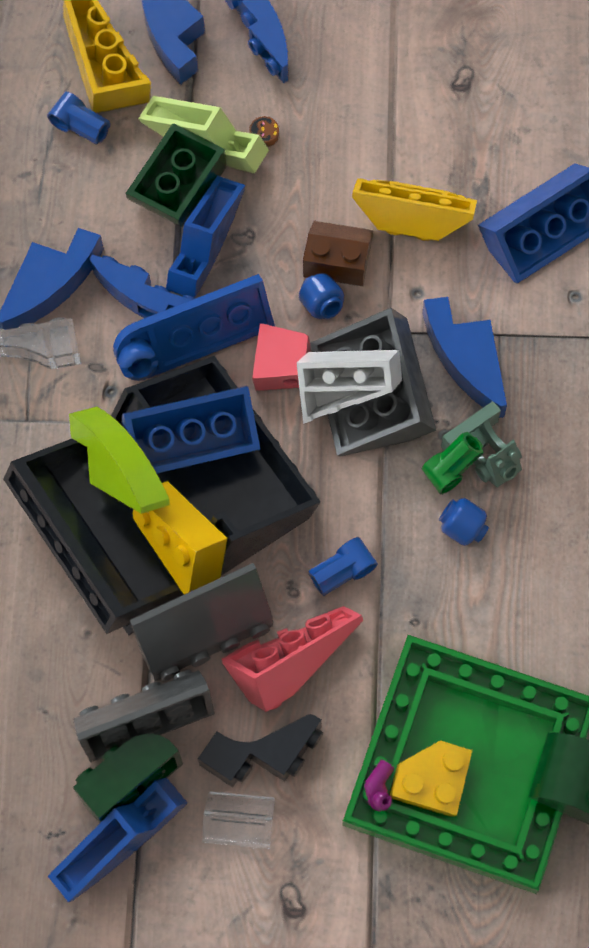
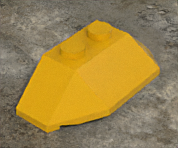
(412, 208)

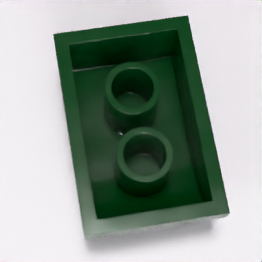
(177, 175)
(126, 773)
(564, 775)

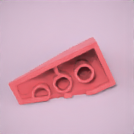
(280, 667)

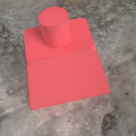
(277, 357)

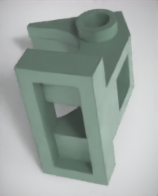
(499, 466)

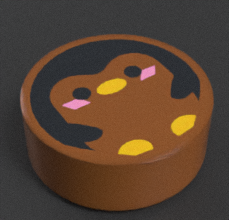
(266, 128)

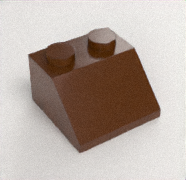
(337, 252)

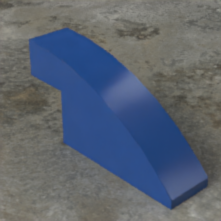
(171, 29)
(204, 236)
(48, 279)
(466, 353)
(117, 838)

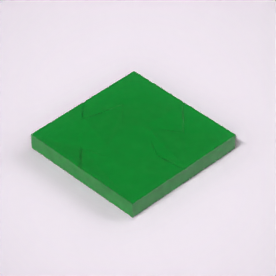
(505, 725)

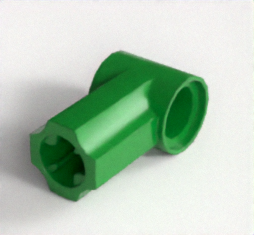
(447, 467)

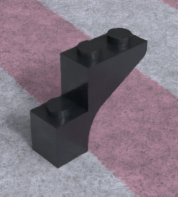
(276, 752)

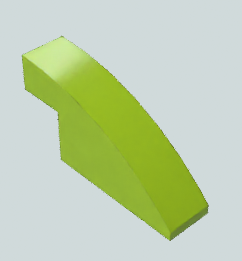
(117, 461)

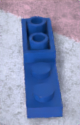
(265, 34)
(133, 287)

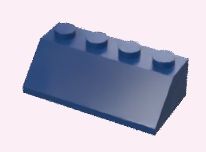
(540, 224)
(195, 429)

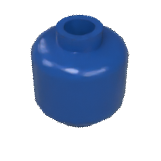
(321, 296)
(464, 521)

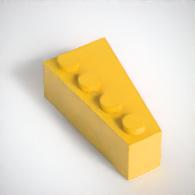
(104, 62)

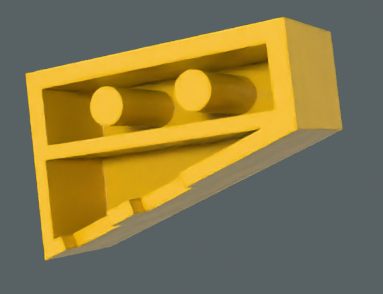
(184, 541)

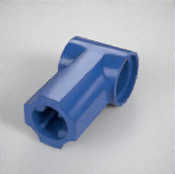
(71, 114)
(348, 563)

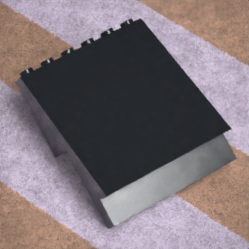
(94, 535)

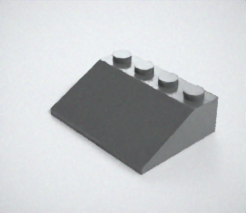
(390, 417)
(203, 623)
(152, 711)

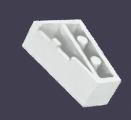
(344, 379)

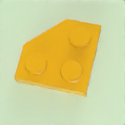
(433, 778)

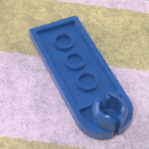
(193, 329)

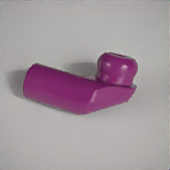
(375, 786)

